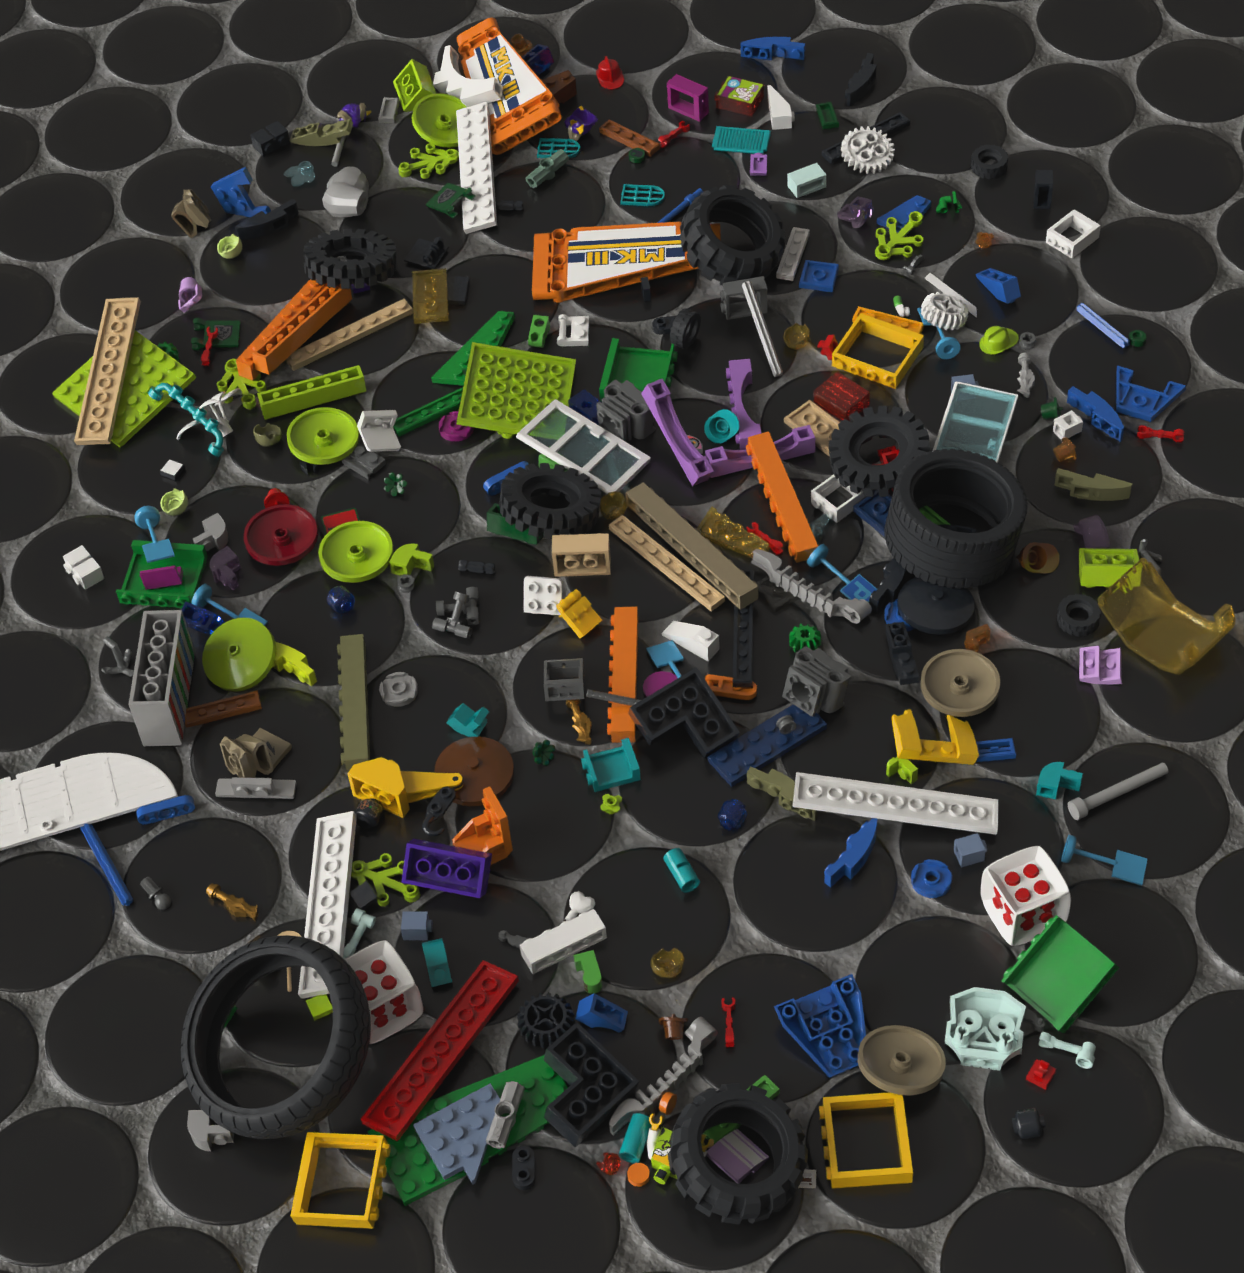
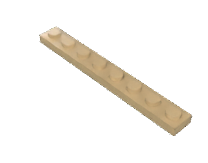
(349, 334)
(667, 563)

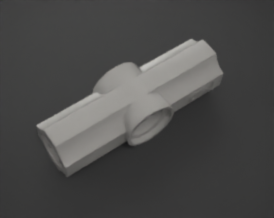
(501, 1125)

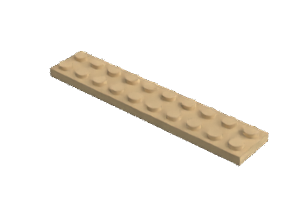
(107, 371)

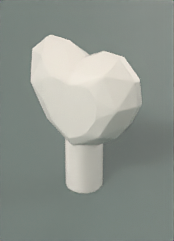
(579, 904)

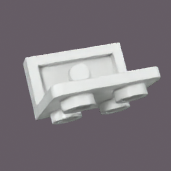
(378, 430)
(542, 595)

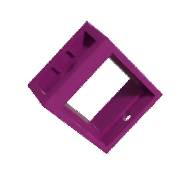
(699, 93)

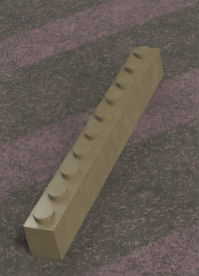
(692, 546)

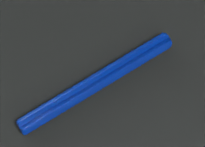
(107, 864)

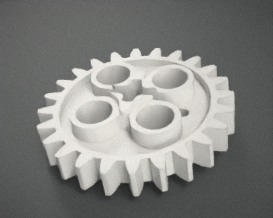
(867, 150)

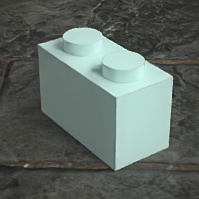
(806, 180)

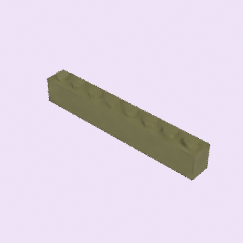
(354, 700)

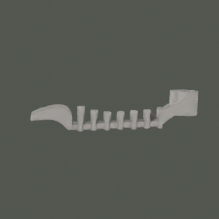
(853, 610)
(701, 1035)

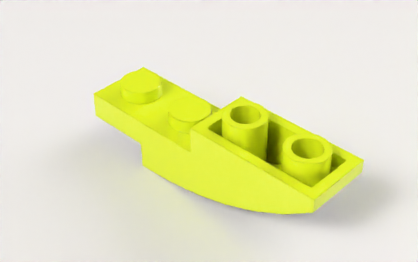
(294, 663)

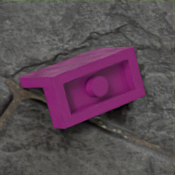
(161, 577)

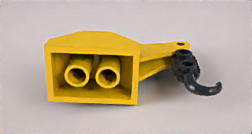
(397, 788)

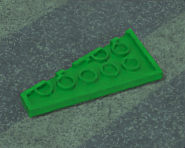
(492, 333)

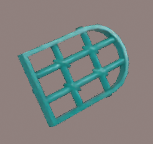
(566, 145)
(660, 200)

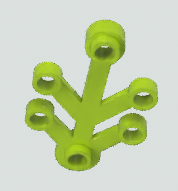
(448, 157)
(898, 238)
(248, 399)
(382, 878)

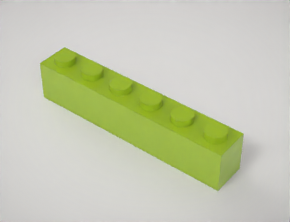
(311, 392)

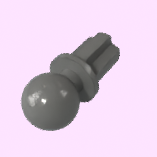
(162, 900)

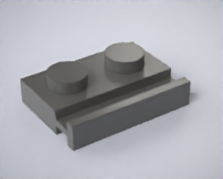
(364, 462)

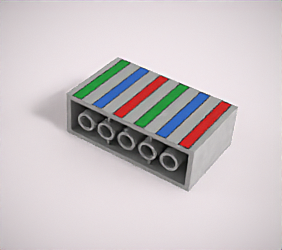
(162, 678)

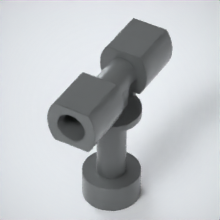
(468, 608)
(454, 624)

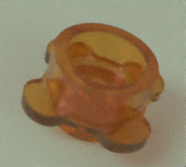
(984, 239)

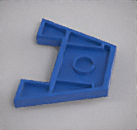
(234, 196)
(1142, 401)

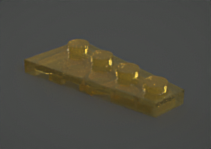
(730, 535)

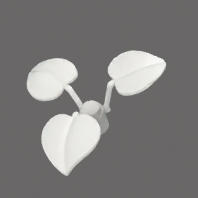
(223, 425)

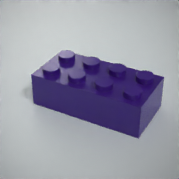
(446, 868)

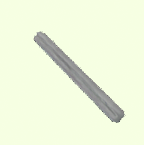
(762, 329)

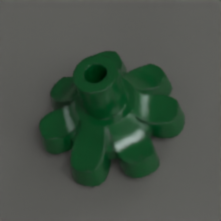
(395, 483)
(542, 752)

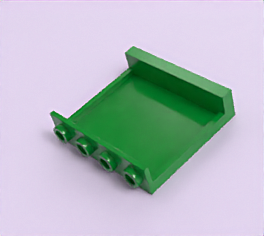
(637, 366)
(188, 556)
(1060, 973)

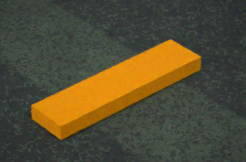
(908, 324)

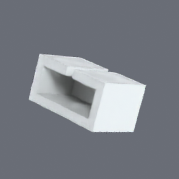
(84, 570)

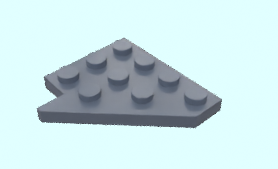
(459, 1132)

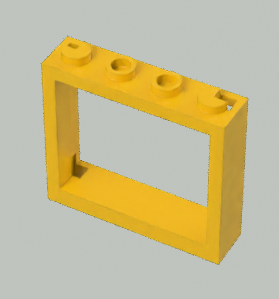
(884, 331)
(312, 1146)
(873, 1176)

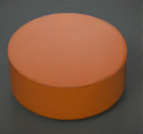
(668, 1103)
(638, 1174)

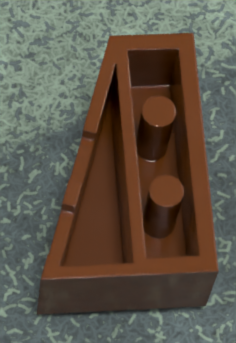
(561, 86)

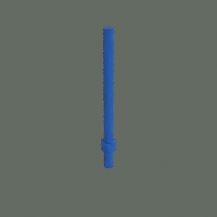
(687, 202)

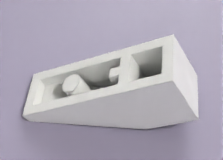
(779, 110)
(693, 638)

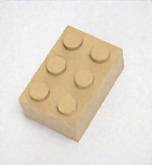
(581, 554)

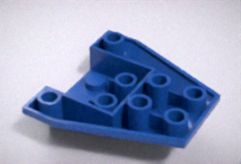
(827, 1024)

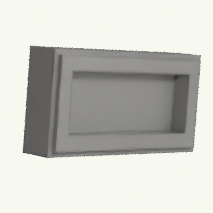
(389, 110)

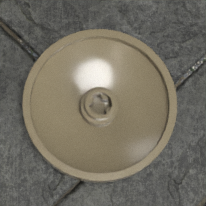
(960, 682)
(901, 1060)

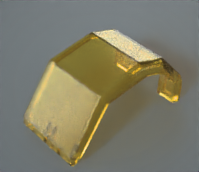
(1158, 624)

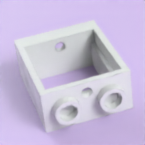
(1080, 223)
(824, 489)

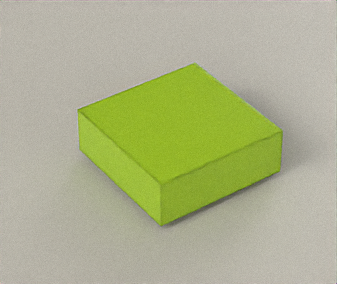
(319, 1006)

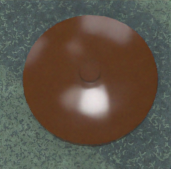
(481, 764)

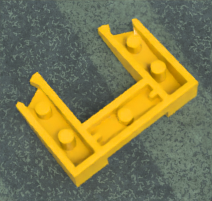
(909, 746)

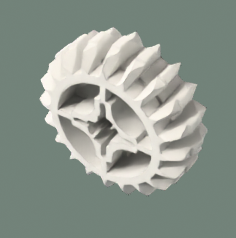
(944, 311)

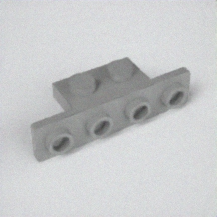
(255, 788)

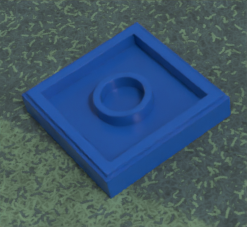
(819, 276)

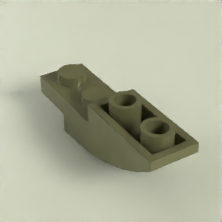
(318, 135)
(1097, 488)
(778, 785)

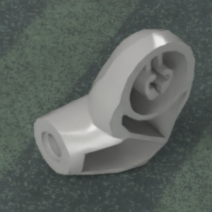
(346, 193)

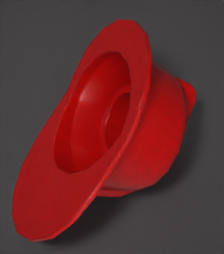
(610, 74)

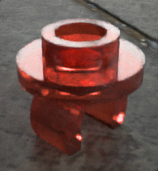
(610, 1163)

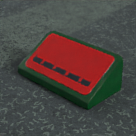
(335, 519)

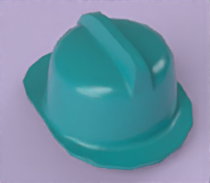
(721, 426)

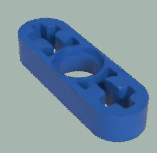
(493, 484)
(177, 806)

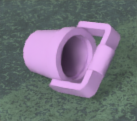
(189, 294)

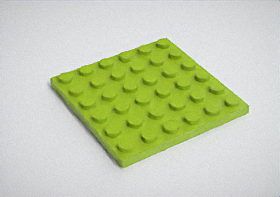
(145, 368)
(511, 387)

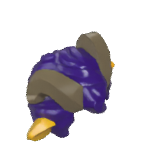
(354, 112)
(580, 123)

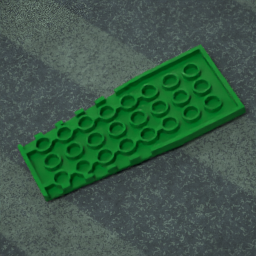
(409, 1161)

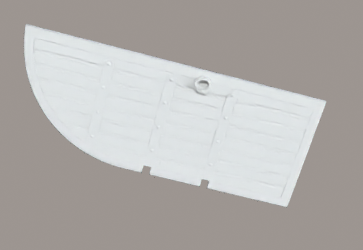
(77, 794)

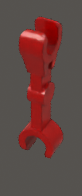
(665, 139)
(205, 358)
(1146, 432)
(774, 544)
(729, 1035)

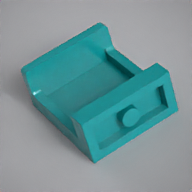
(611, 767)

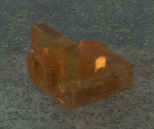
(977, 637)

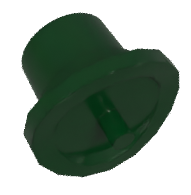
(1051, 410)

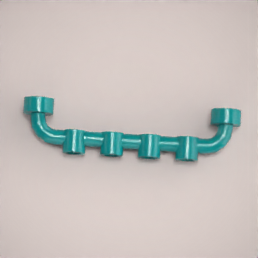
(198, 414)

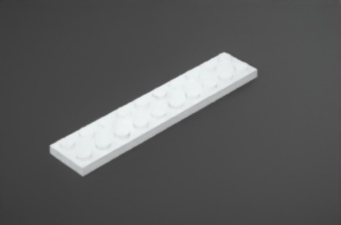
(476, 167)
(896, 803)
(328, 892)

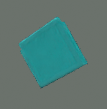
(741, 140)

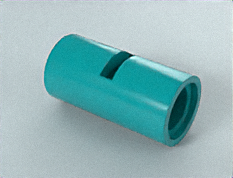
(681, 870)
(635, 1138)

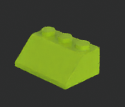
(413, 84)
(1104, 566)

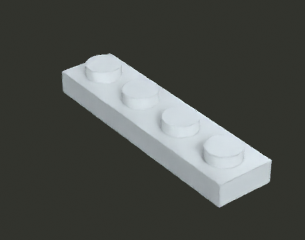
(792, 254)

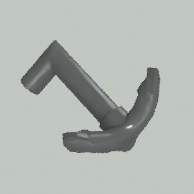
(1149, 555)
(122, 663)

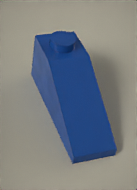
(1001, 285)

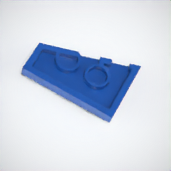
(903, 211)

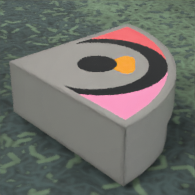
(696, 442)

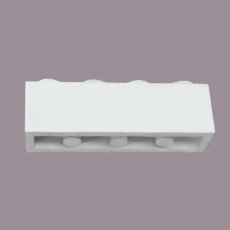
(563, 941)

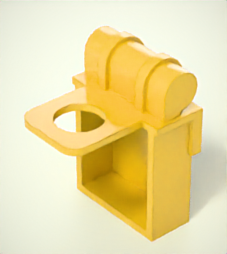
(578, 613)

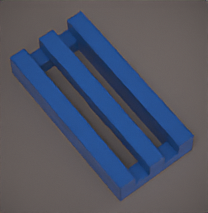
(995, 752)

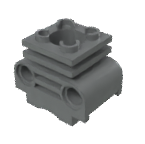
(625, 412)
(816, 682)

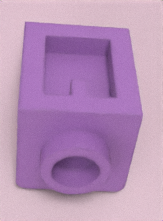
(758, 164)

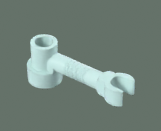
(363, 921)
(1085, 1053)

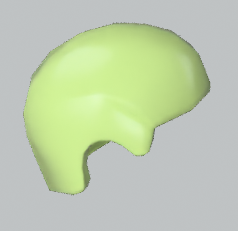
(229, 247)
(174, 502)

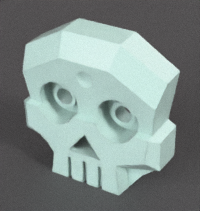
(983, 1041)

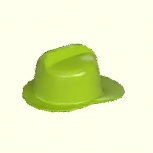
(998, 340)

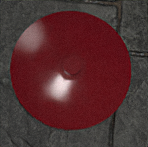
(280, 534)

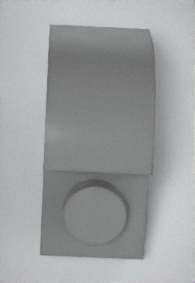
(214, 535)
(205, 1132)

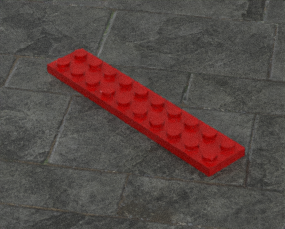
(439, 1050)

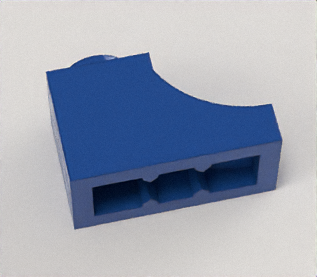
(599, 1012)

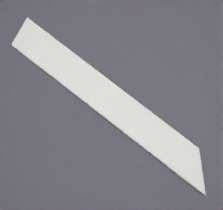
(947, 290)

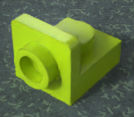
(904, 767)

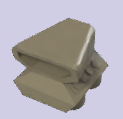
(191, 212)
(246, 756)

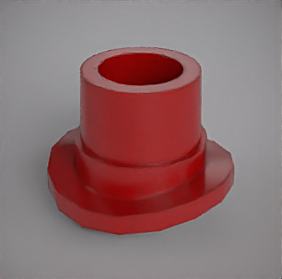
(275, 497)

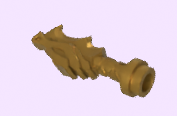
(581, 722)
(234, 905)

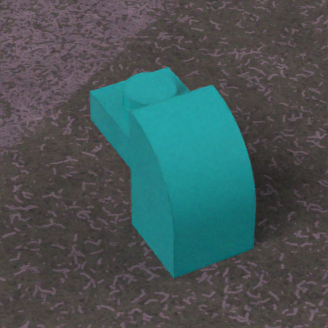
(467, 721)
(1055, 776)
(436, 962)

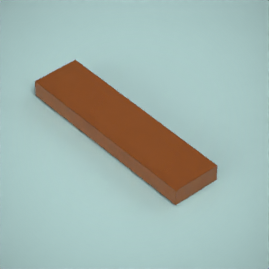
(629, 137)
(222, 709)

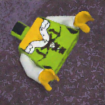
(659, 1148)

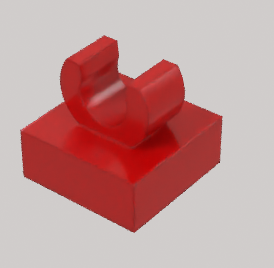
(828, 346)
(1041, 1074)

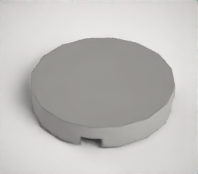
(398, 689)

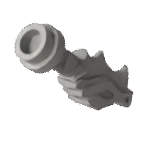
(1026, 377)

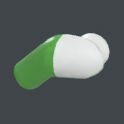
(902, 311)

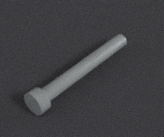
(1079, 808)

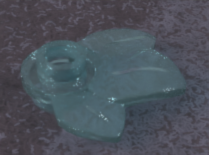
(301, 173)

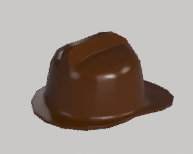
(1039, 557)

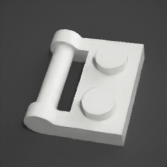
(579, 330)

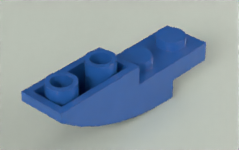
(768, 47)
(1099, 410)
(857, 852)

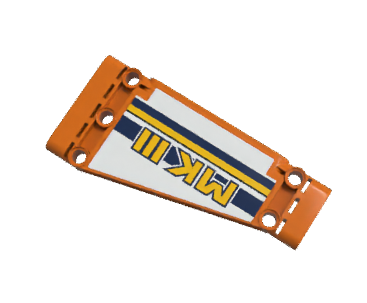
(525, 102)
(605, 258)

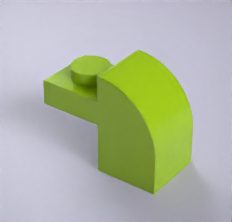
(408, 557)

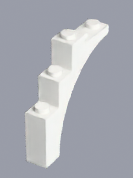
(467, 90)

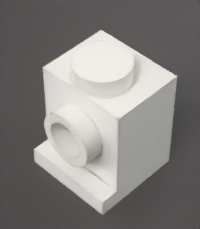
(1067, 425)

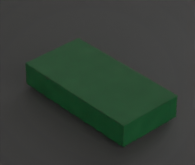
(827, 115)

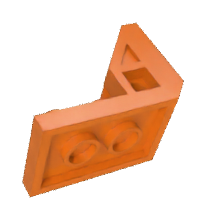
(487, 831)

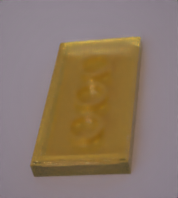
(430, 296)

